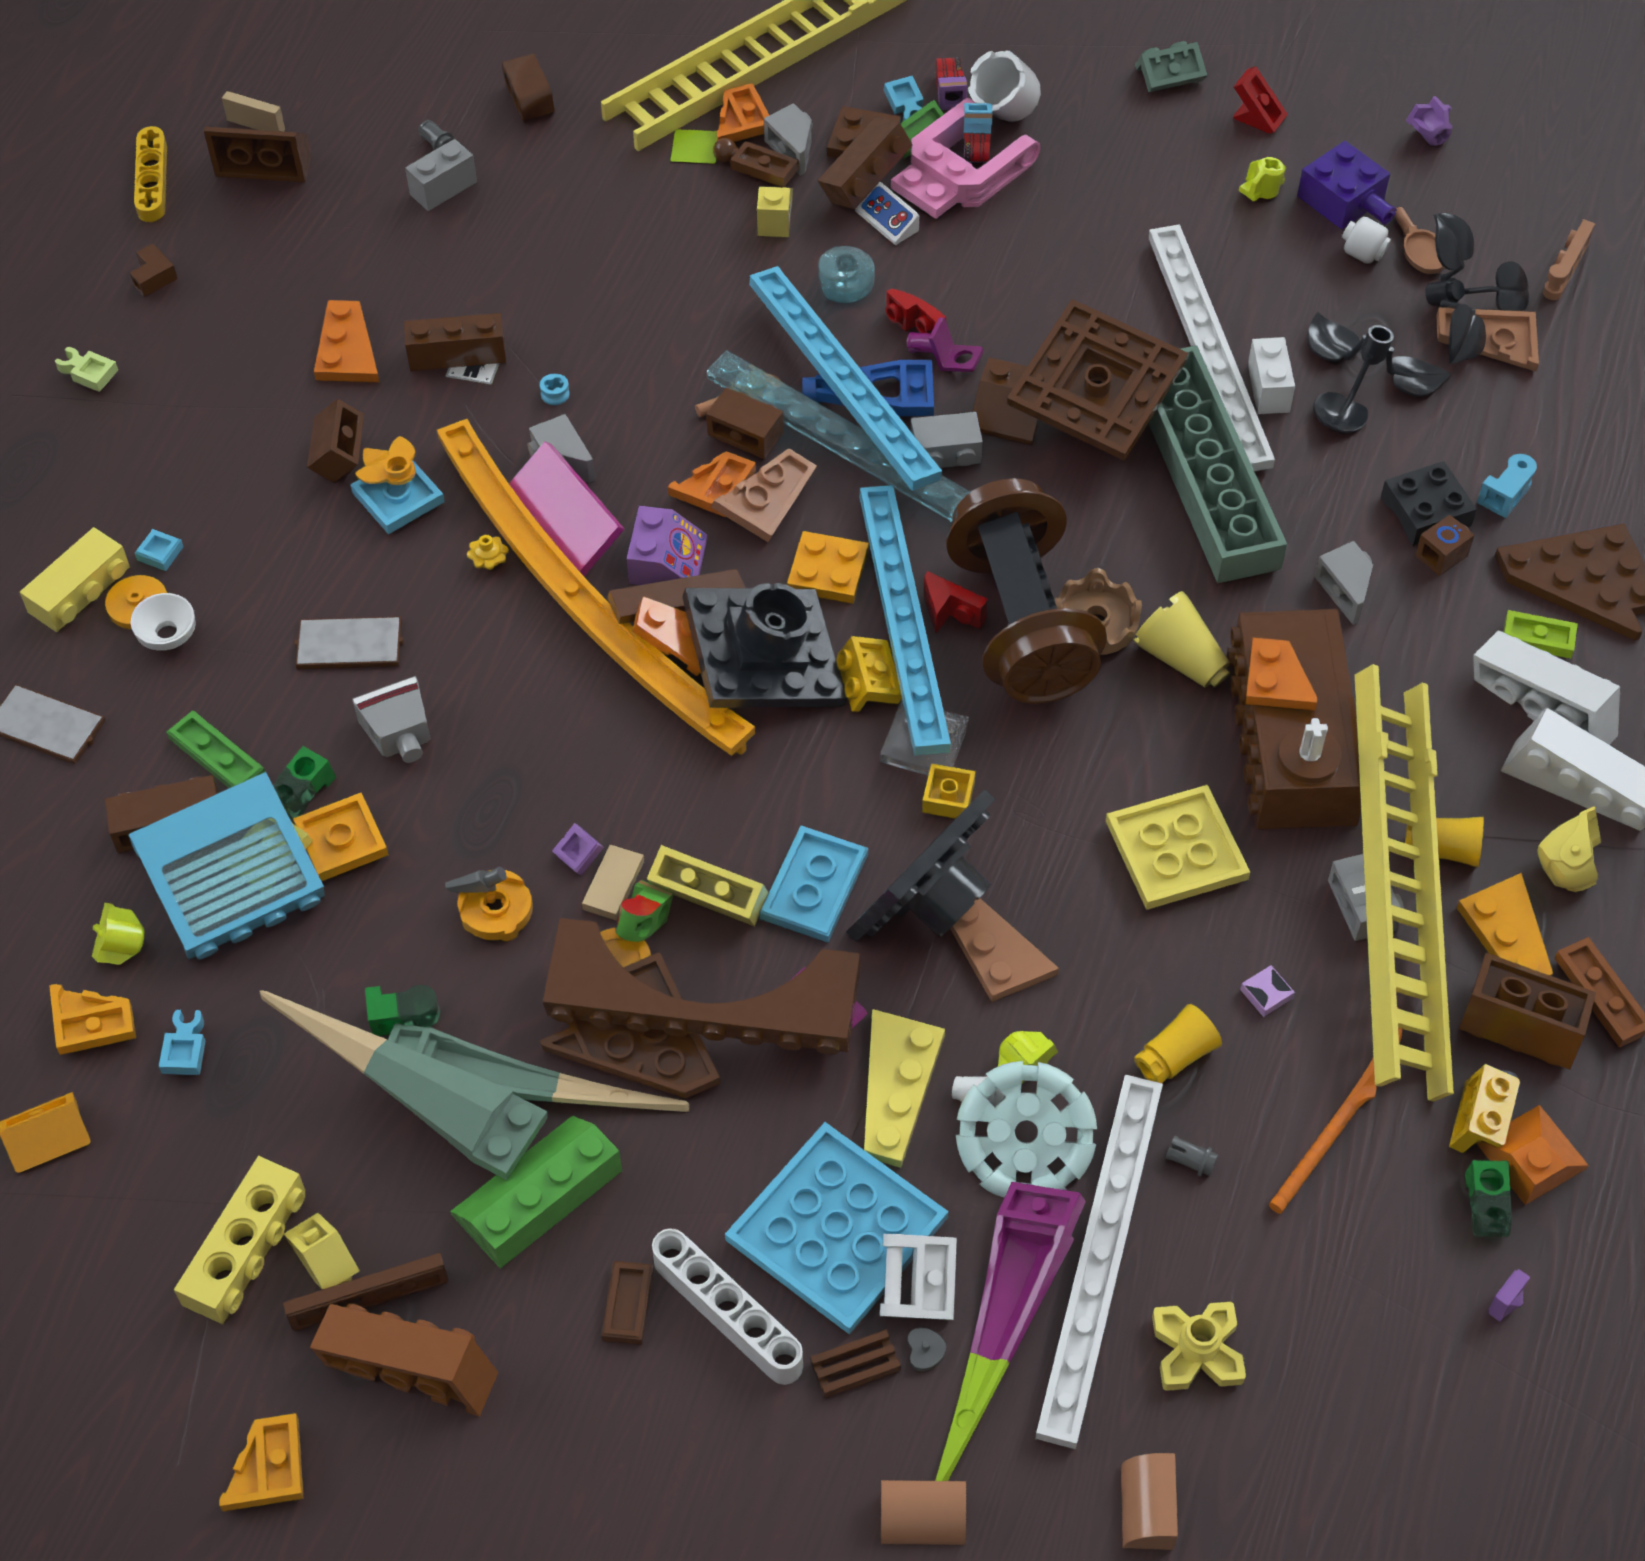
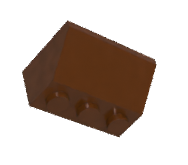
(258, 154)
(1528, 1011)

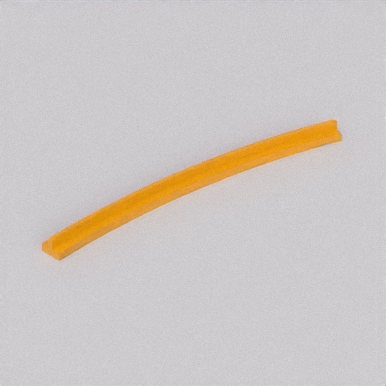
(582, 600)

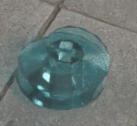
(846, 274)

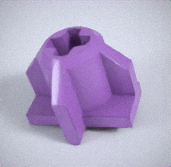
(1431, 121)

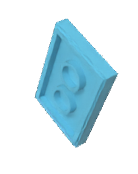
(814, 884)

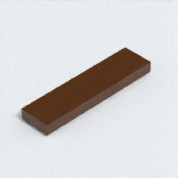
(670, 592)
(367, 1290)

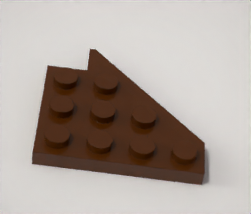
(1585, 572)
(650, 1057)

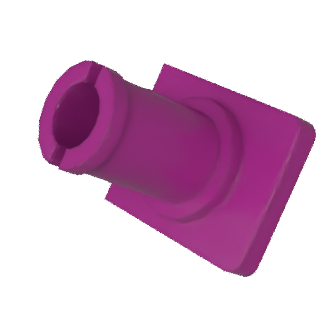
(943, 348)

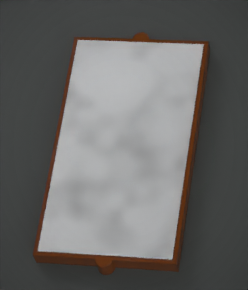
(349, 642)
(47, 724)

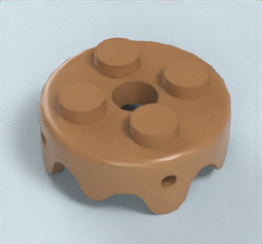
(1111, 600)

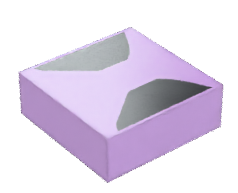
(1267, 991)

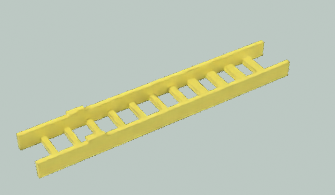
(699, 61)
(1382, 947)

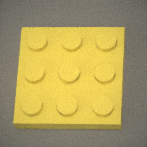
(1177, 847)

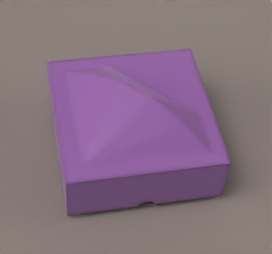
(578, 849)
(1509, 1296)

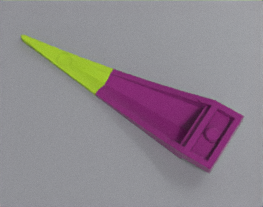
(1025, 1255)

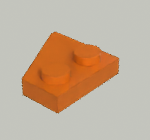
(741, 114)
(713, 480)
(1278, 677)

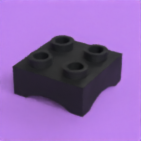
(1426, 498)

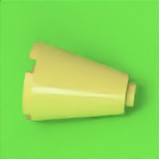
(1184, 642)

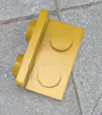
(868, 672)
(1485, 1109)

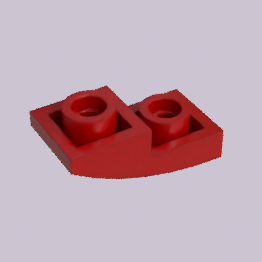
(911, 311)

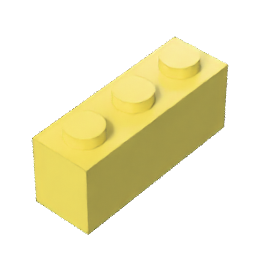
(75, 579)
(708, 885)

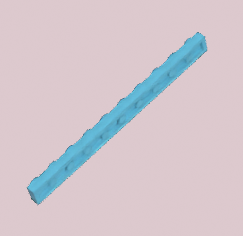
(846, 379)
(904, 622)

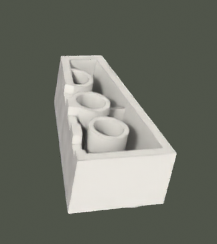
(1544, 681)
(1579, 768)

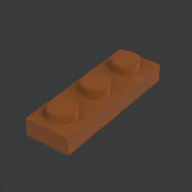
(1613, 1001)

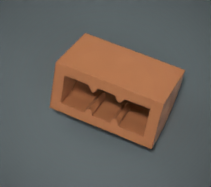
(1149, 1502)
(923, 1512)

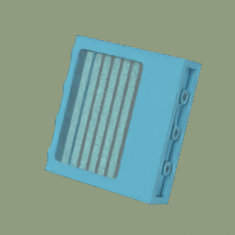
(228, 866)

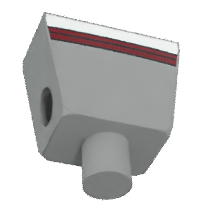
(394, 719)

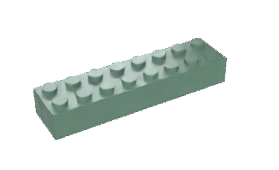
(1216, 477)

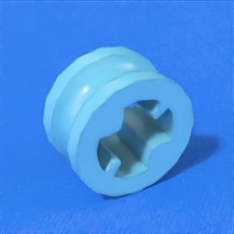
(558, 395)

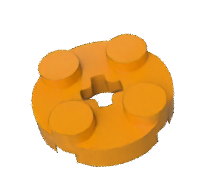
(500, 923)

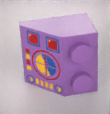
(664, 547)

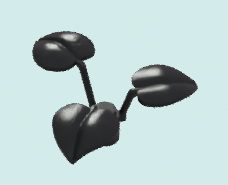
(1468, 332)
(1335, 341)

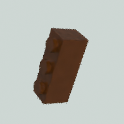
(865, 162)
(455, 341)
(141, 808)

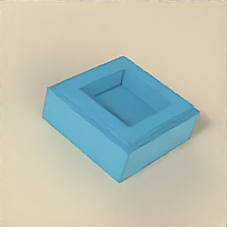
(159, 550)

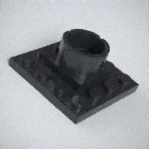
(763, 647)
(938, 883)

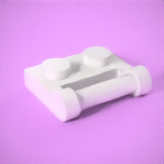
(931, 1276)

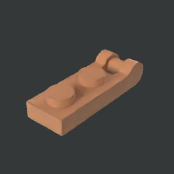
(1567, 261)

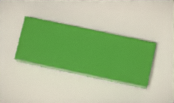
(213, 750)

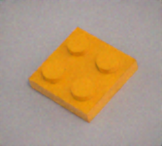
(829, 566)
(342, 836)

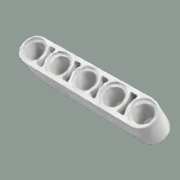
(734, 1322)

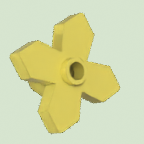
(1198, 1346)

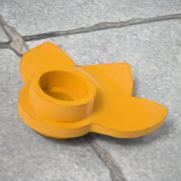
(389, 466)

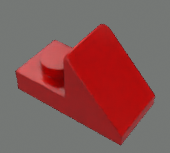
(1260, 105)
(950, 599)

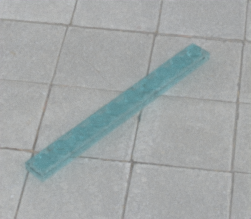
(829, 430)

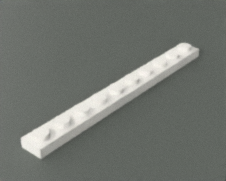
(1206, 332)
(1099, 1263)

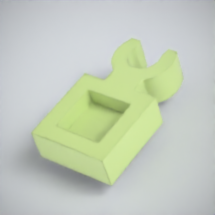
(91, 370)

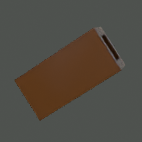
(154, 271)

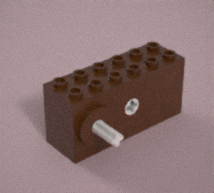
(1299, 759)

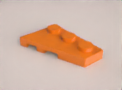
(345, 345)

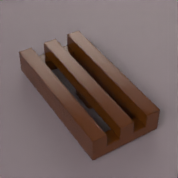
(850, 1349)

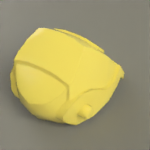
(1568, 852)

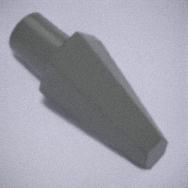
(477, 882)

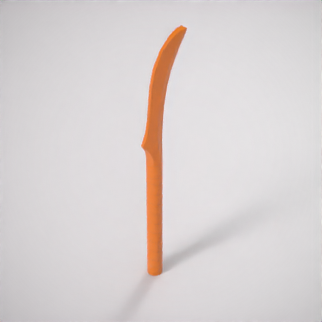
(1362, 1092)

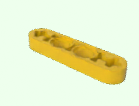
(151, 173)

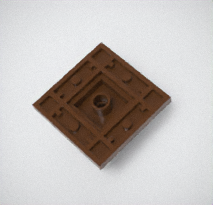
(1097, 379)

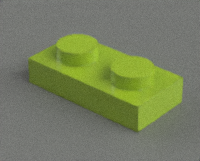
(1544, 633)

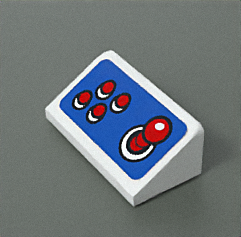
(889, 214)

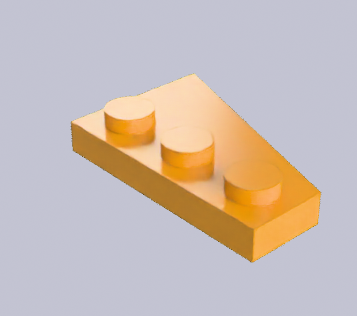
(1507, 924)

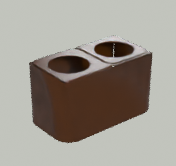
(528, 87)

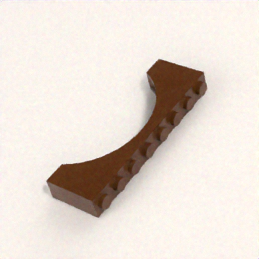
(804, 1012)

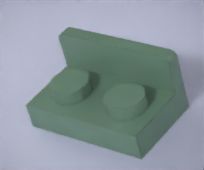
(1172, 66)

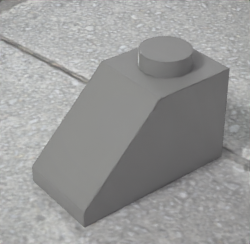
(790, 134)
(567, 442)
(1345, 578)

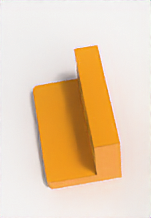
(44, 1133)

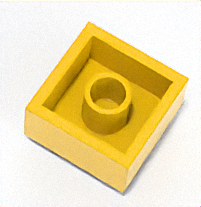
(948, 791)

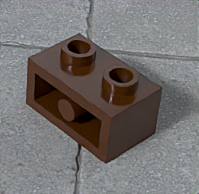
(745, 423)
(335, 441)

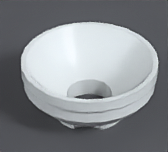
(163, 611)

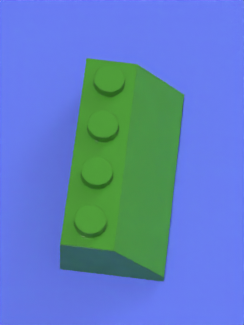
(540, 1190)

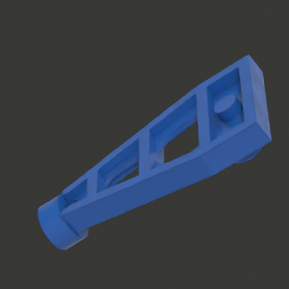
(915, 381)

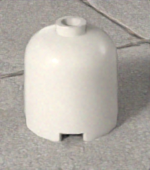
(1005, 84)

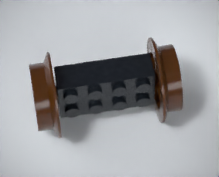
(1044, 648)

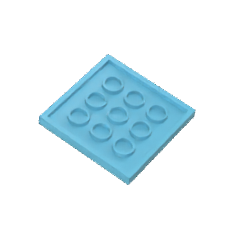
(826, 1222)

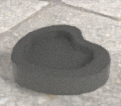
(927, 1349)

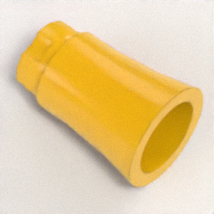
(1457, 839)
(1178, 1045)

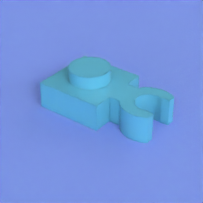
(904, 96)
(183, 1050)

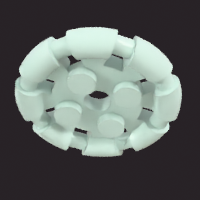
(1024, 1106)

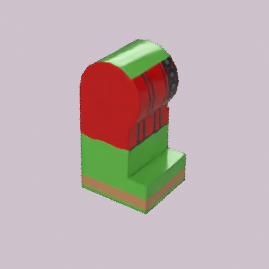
(643, 912)

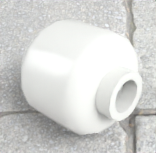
(1366, 240)

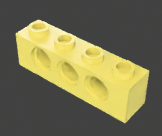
(263, 1184)

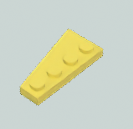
(898, 1078)

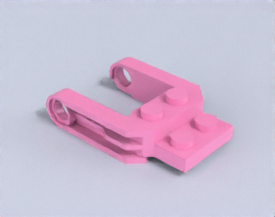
(943, 178)

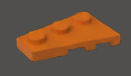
(667, 631)

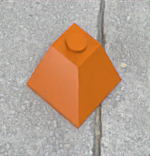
(1536, 1154)

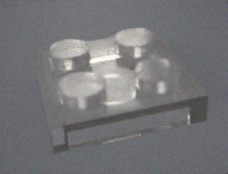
(899, 750)

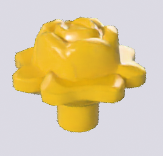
(487, 552)

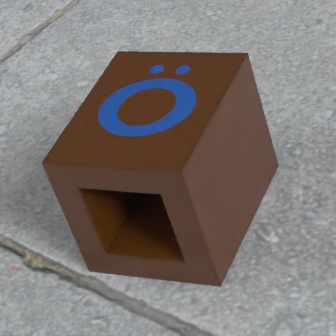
(1444, 545)

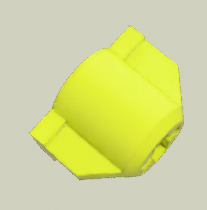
(1263, 179)
(118, 935)
(1026, 1047)

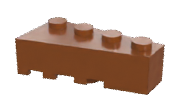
(406, 1355)

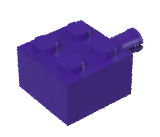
(1346, 186)

